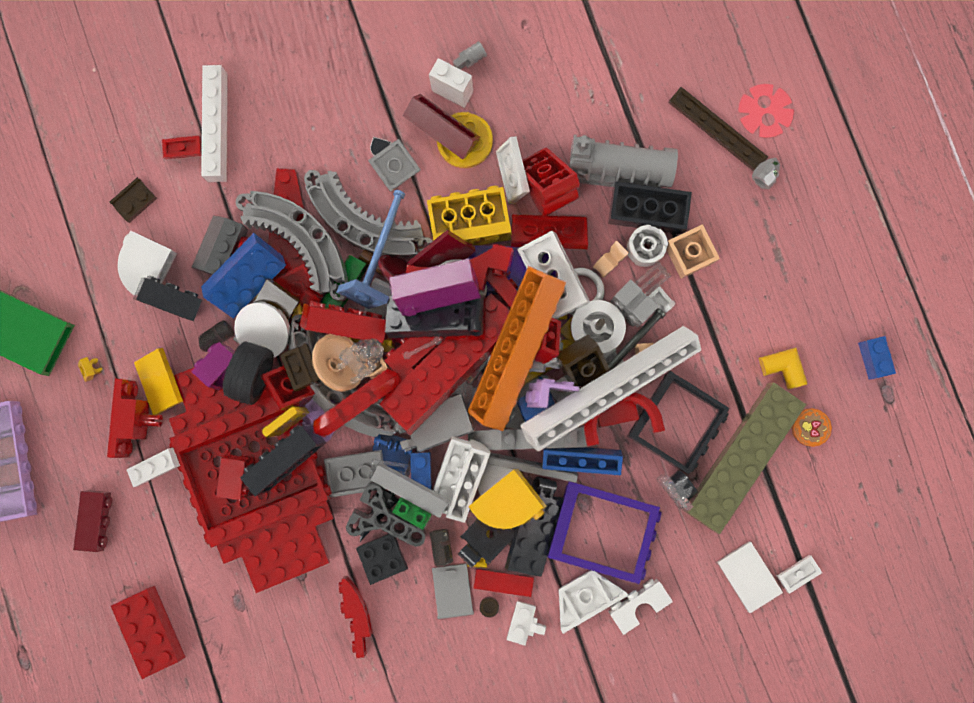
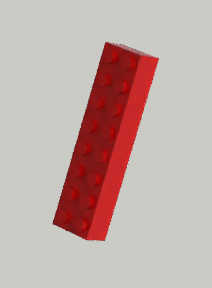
(444, 371)

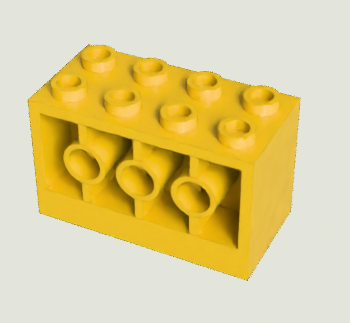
(479, 228)

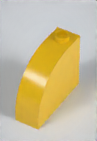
(508, 503)

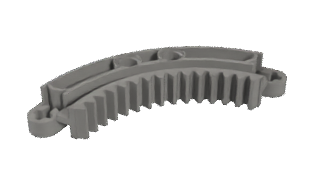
(339, 209)
(280, 217)
(368, 420)

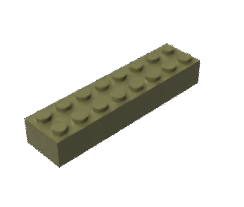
(745, 457)

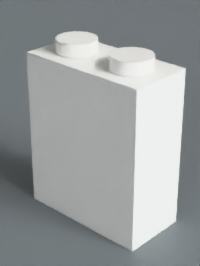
(451, 82)

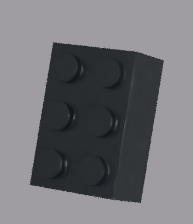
(168, 298)

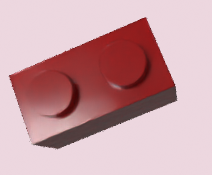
(229, 480)

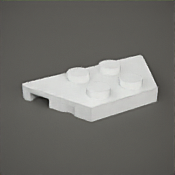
(585, 598)

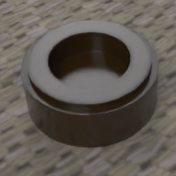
(489, 607)

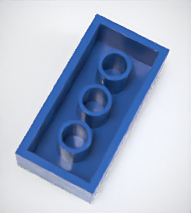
(242, 275)

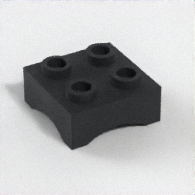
(381, 558)

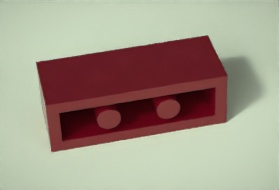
(92, 521)

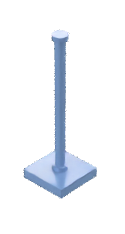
(362, 292)

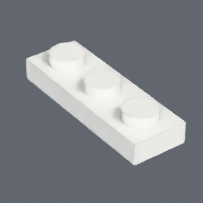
(153, 467)

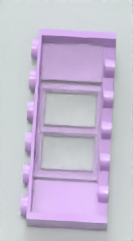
(16, 486)

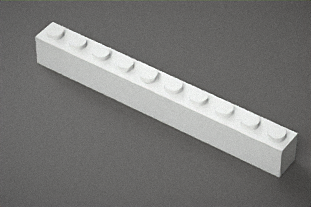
(610, 388)

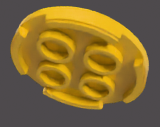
(482, 148)

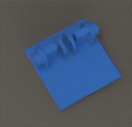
(392, 450)

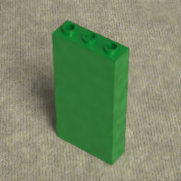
(31, 334)

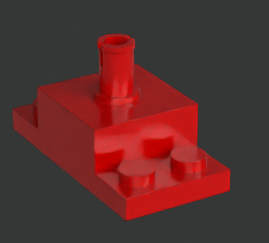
(128, 419)

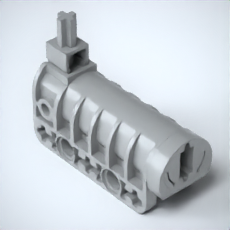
(611, 163)

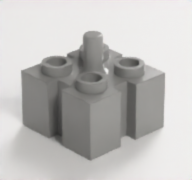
(634, 304)

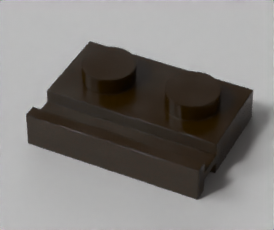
(133, 200)
(300, 367)

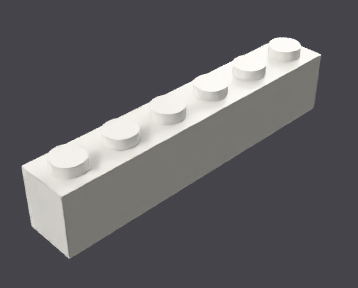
(214, 123)

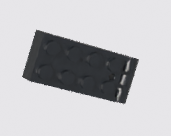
(451, 320)

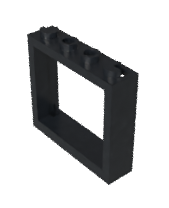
(710, 433)

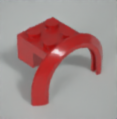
(623, 412)

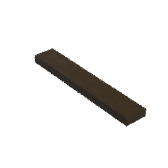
(717, 129)

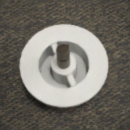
(602, 322)

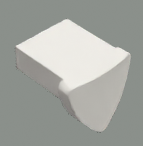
(662, 299)

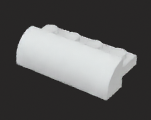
(461, 475)

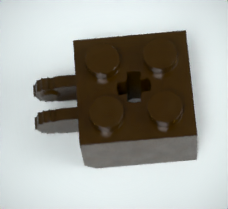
(582, 361)

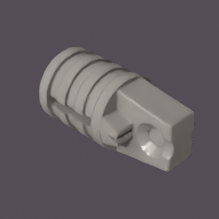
(470, 56)

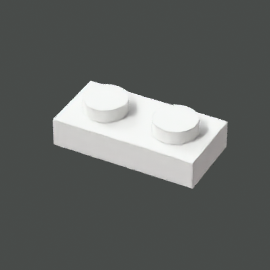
(799, 574)

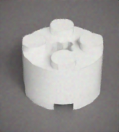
(649, 235)

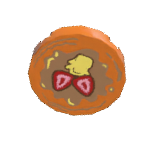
(812, 427)

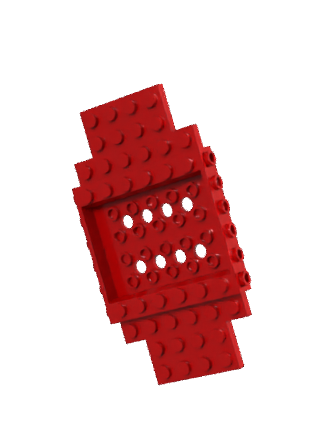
(270, 530)

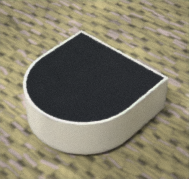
(378, 145)

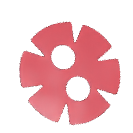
(778, 101)

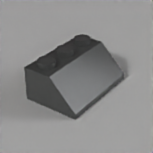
(218, 244)

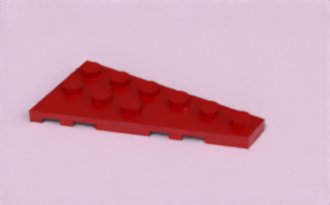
(287, 187)

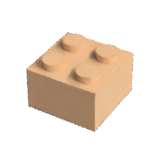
(692, 251)

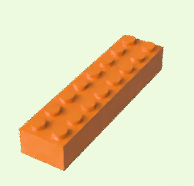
(516, 348)

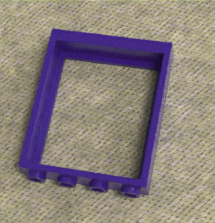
(564, 519)

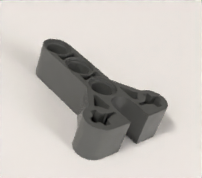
(371, 522)

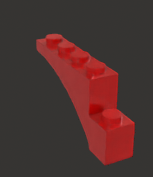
(495, 259)

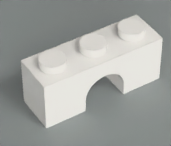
(624, 612)

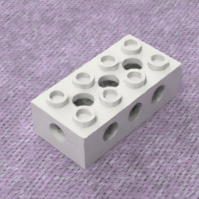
(558, 261)

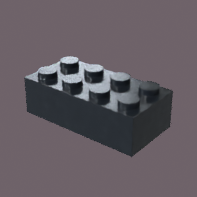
(647, 205)
(282, 460)

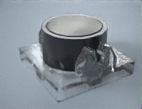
(678, 488)

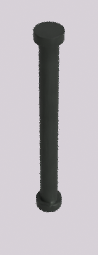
(636, 338)

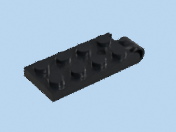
(534, 538)
(481, 546)

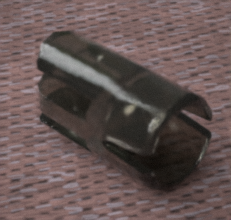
(217, 333)
(441, 547)

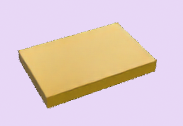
(158, 381)

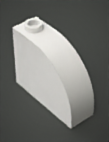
(142, 258)

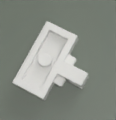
(524, 624)

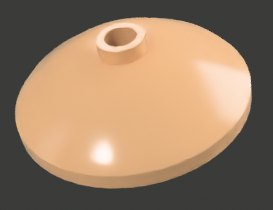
(325, 355)

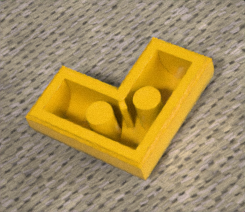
(787, 362)

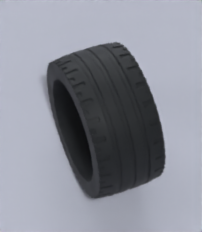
(244, 372)

